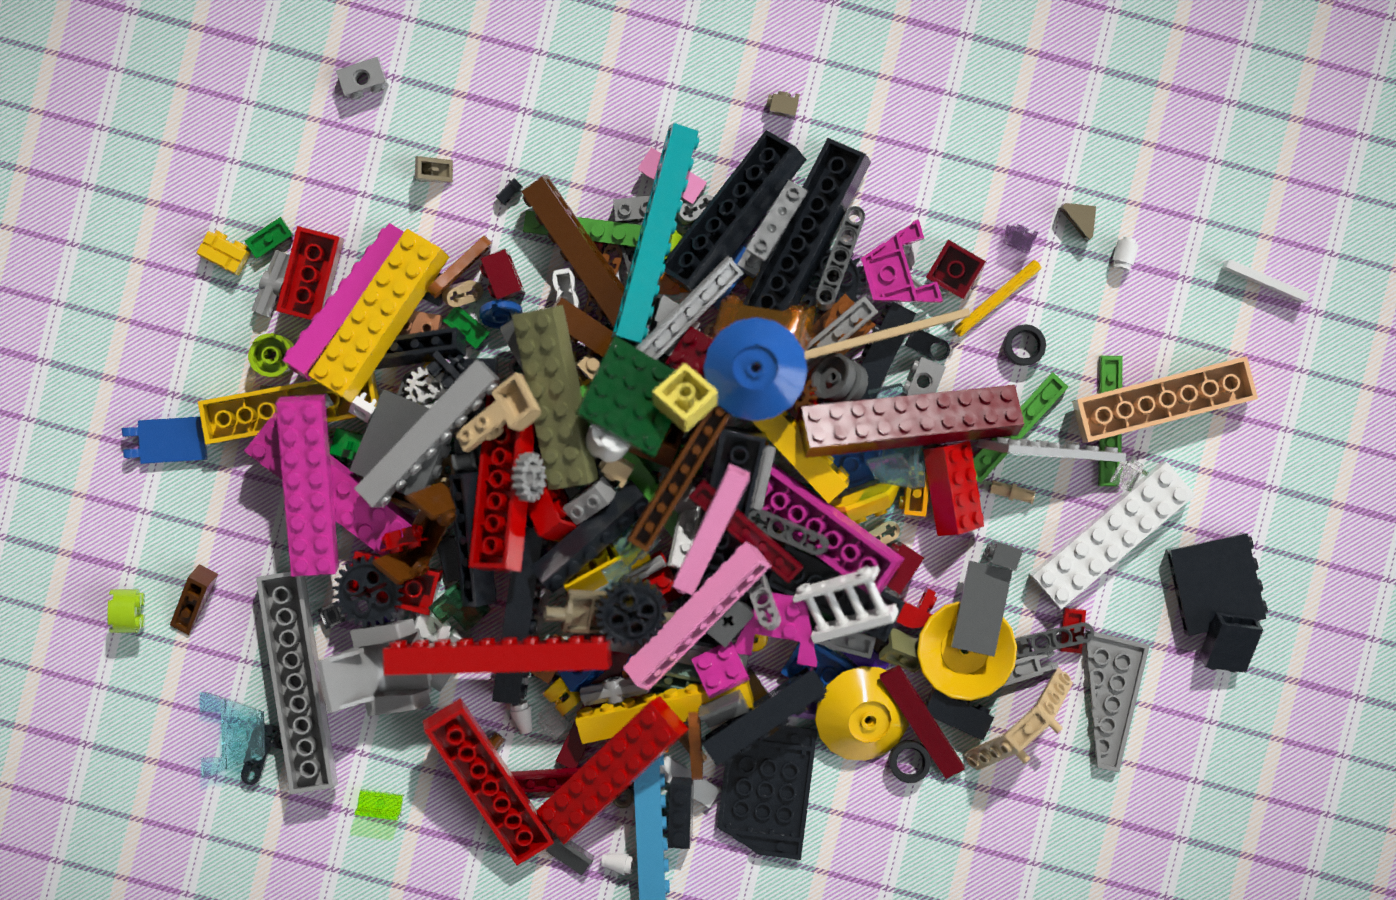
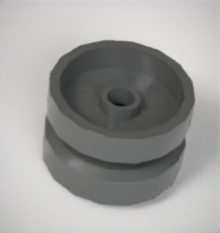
(839, 379)

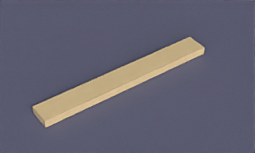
(888, 333)

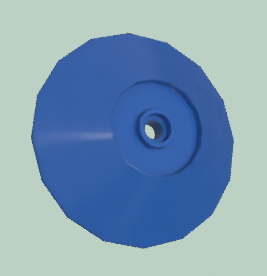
(758, 393)

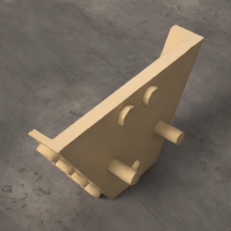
(1027, 728)

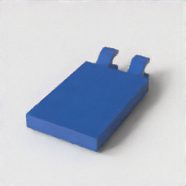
(167, 440)

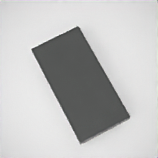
(981, 608)

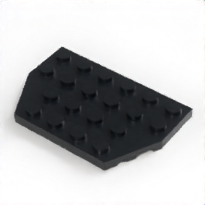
(769, 793)

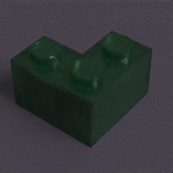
(450, 605)

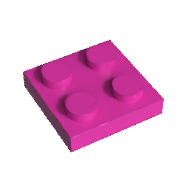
(720, 669)

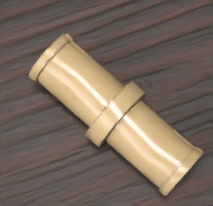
(1012, 492)

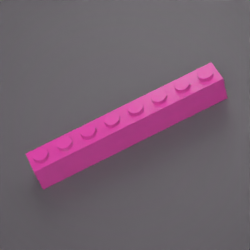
(324, 325)

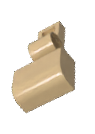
(512, 406)

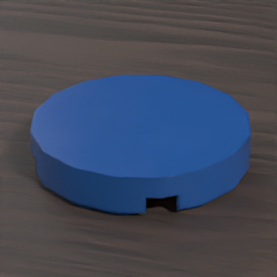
(498, 312)

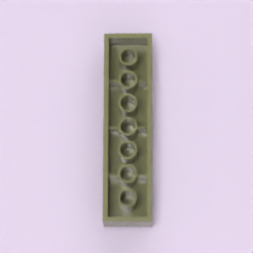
(555, 386)

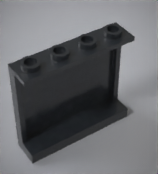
(1215, 579)

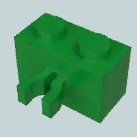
(345, 444)

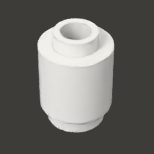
(1125, 253)

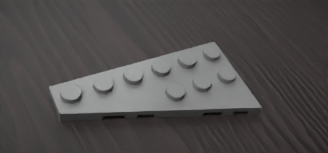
(1051, 449)
(1114, 684)

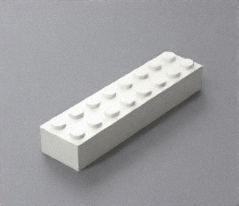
(1112, 534)

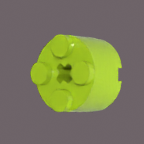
(261, 350)
(125, 611)

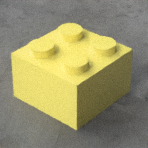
(685, 397)

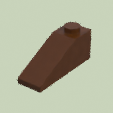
(193, 598)

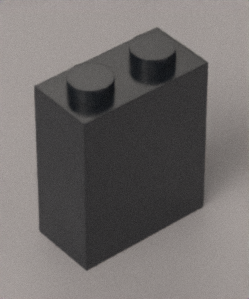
(1231, 642)

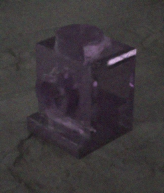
(1019, 237)

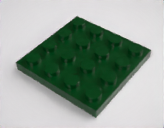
(622, 397)

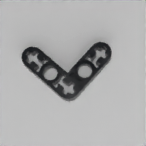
(268, 743)

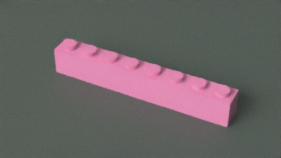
(697, 616)

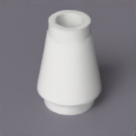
(522, 716)
(618, 862)

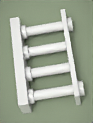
(846, 625)

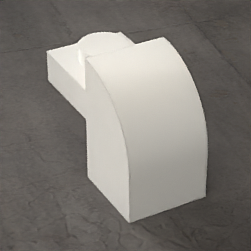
(430, 626)

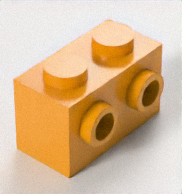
(915, 500)

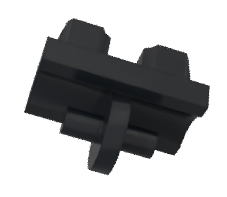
(440, 364)

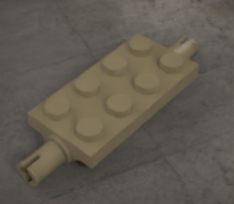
(579, 612)

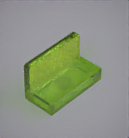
(379, 804)

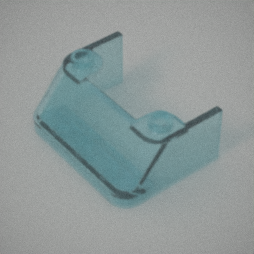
(898, 465)

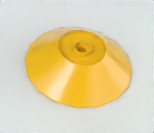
(960, 674)
(843, 714)

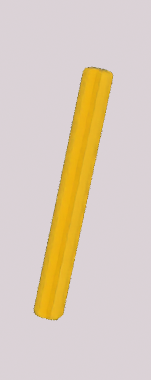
(997, 298)

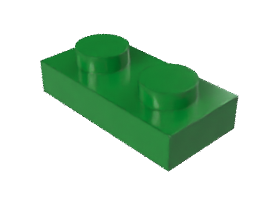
(269, 238)
(471, 328)

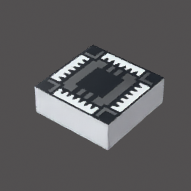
(331, 615)

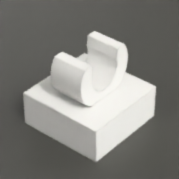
(361, 408)

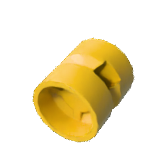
(556, 690)

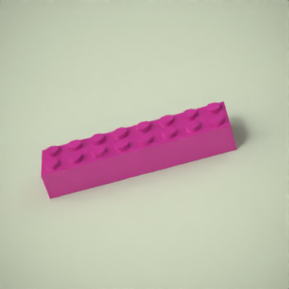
(307, 485)
(350, 507)
(849, 543)

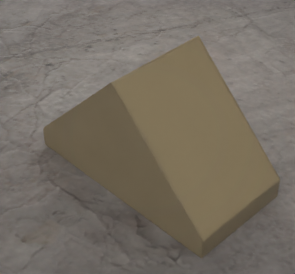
(433, 169)
(1081, 217)

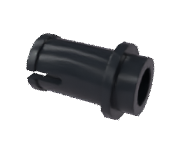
(509, 191)

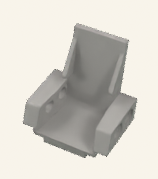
(359, 676)

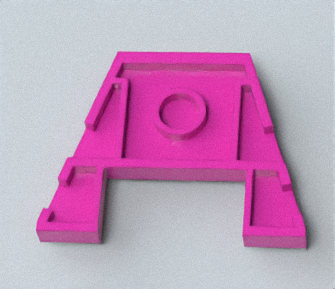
(890, 274)
(794, 626)

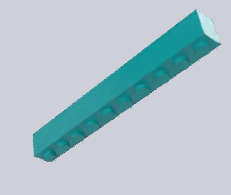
(655, 233)

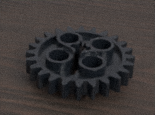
(850, 289)
(376, 609)
(620, 628)

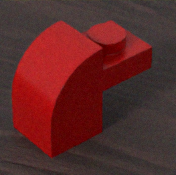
(917, 616)

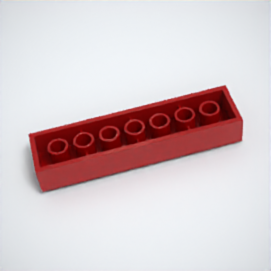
(498, 512)
(612, 769)
(488, 781)

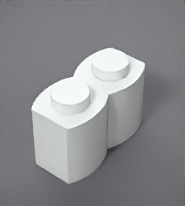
(565, 285)

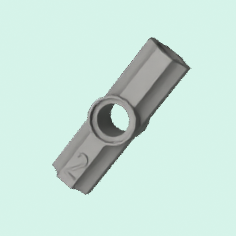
(271, 284)
(610, 690)

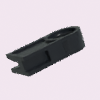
(922, 342)

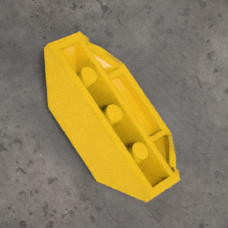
(867, 501)

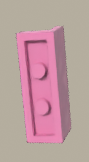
(695, 184)

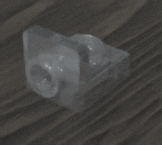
(1127, 474)

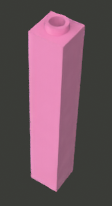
(710, 529)

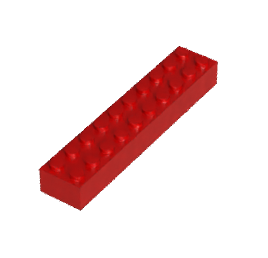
(497, 656)

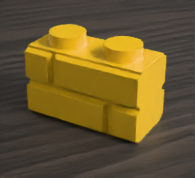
(223, 252)

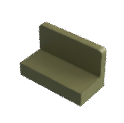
(901, 651)

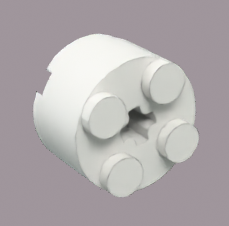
(605, 445)

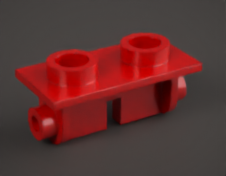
(411, 538)

